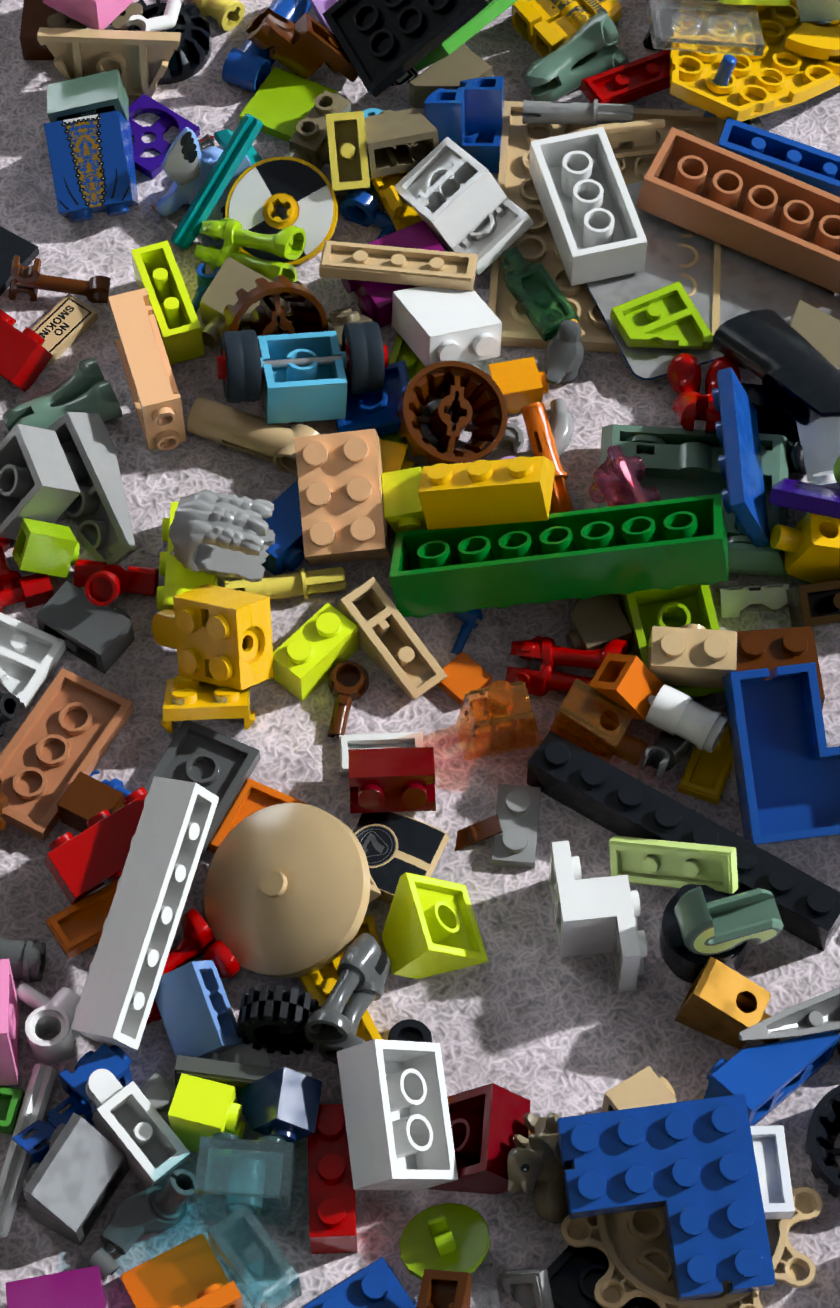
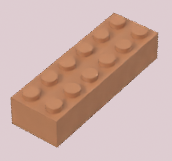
(745, 207)

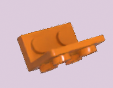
(182, 1279)

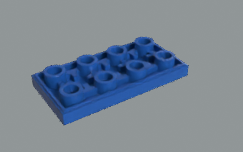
(741, 458)

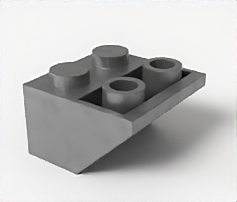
(74, 1179)

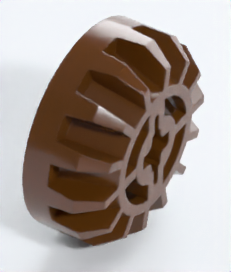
(270, 317)
(468, 396)

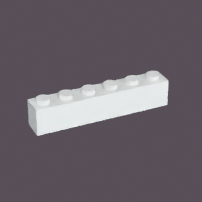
(145, 913)

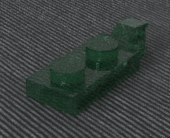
(536, 294)

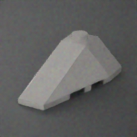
(102, 504)

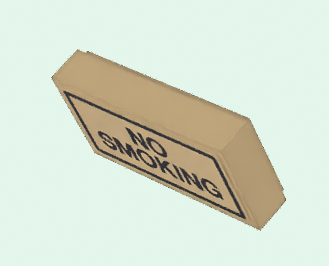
(64, 325)

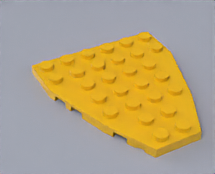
(757, 82)

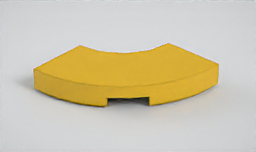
(814, 41)

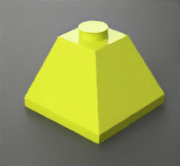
(431, 928)

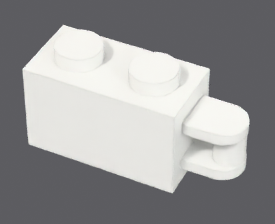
(135, 1128)

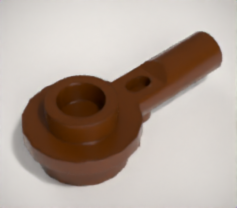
(347, 683)

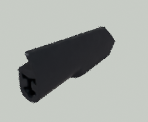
(790, 368)

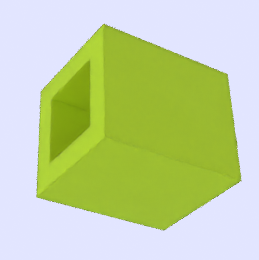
(45, 548)

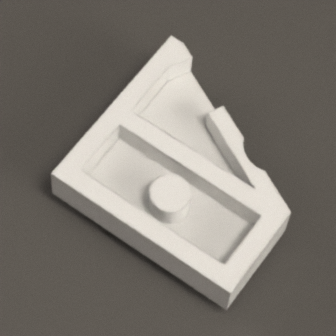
(26, 658)

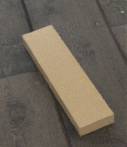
(398, 265)

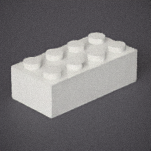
(587, 206)

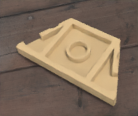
(137, 55)

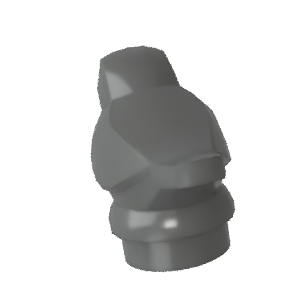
(564, 354)

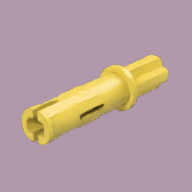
(294, 584)

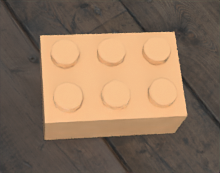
(341, 497)

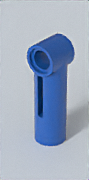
(250, 66)

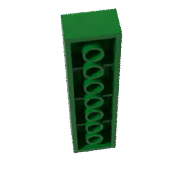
(561, 557)

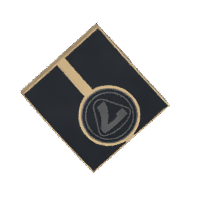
(398, 846)

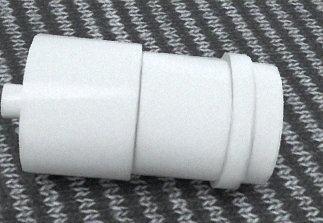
(683, 717)

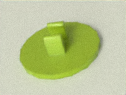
(445, 1239)

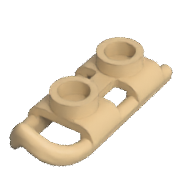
(639, 131)

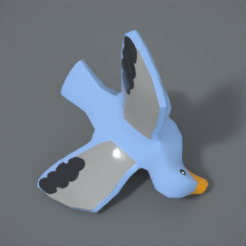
(189, 170)

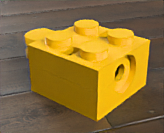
(219, 636)

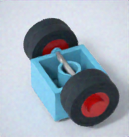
(302, 372)

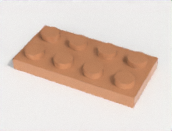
(56, 741)

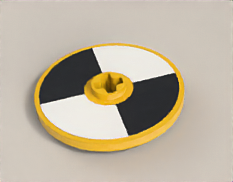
(292, 185)

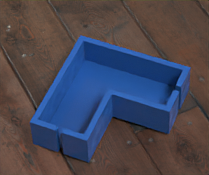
(781, 755)
(694, 1165)

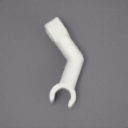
(158, 23)

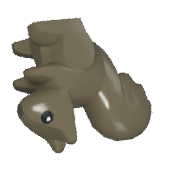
(539, 1164)

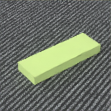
(674, 863)

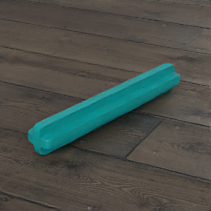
(217, 181)

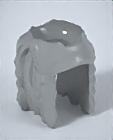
(222, 534)

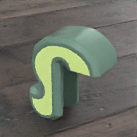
(727, 921)

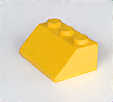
(486, 492)

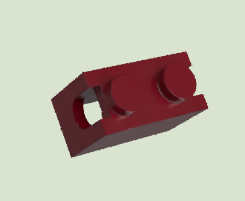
(392, 780)

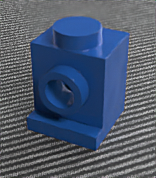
(106, 1058)

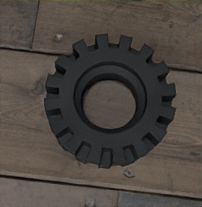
(276, 1019)

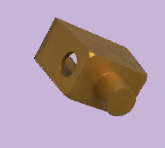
(724, 1004)

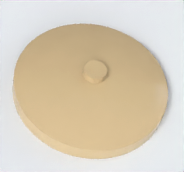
(287, 890)

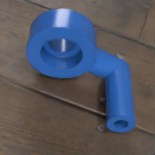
(363, 209)

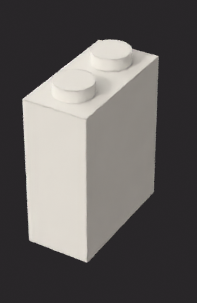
(446, 324)

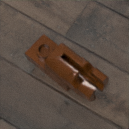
(299, 46)

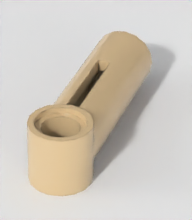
(246, 432)

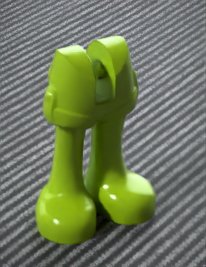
(287, 243)

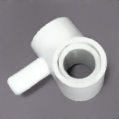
(50, 1015)

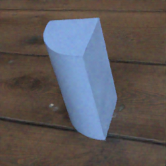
(196, 1010)

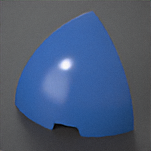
(471, 117)

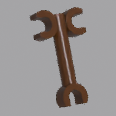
(28, 280)

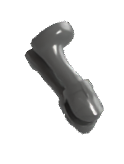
(360, 982)

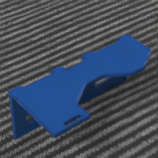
(45, 1130)

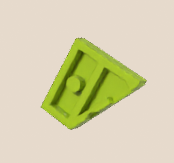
(662, 321)

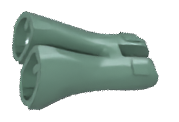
(581, 56)
(81, 392)

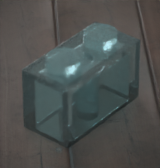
(254, 1260)

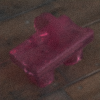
(619, 480)

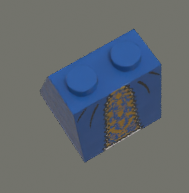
(92, 165)

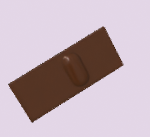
(478, 832)

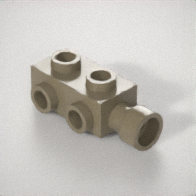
(311, 137)

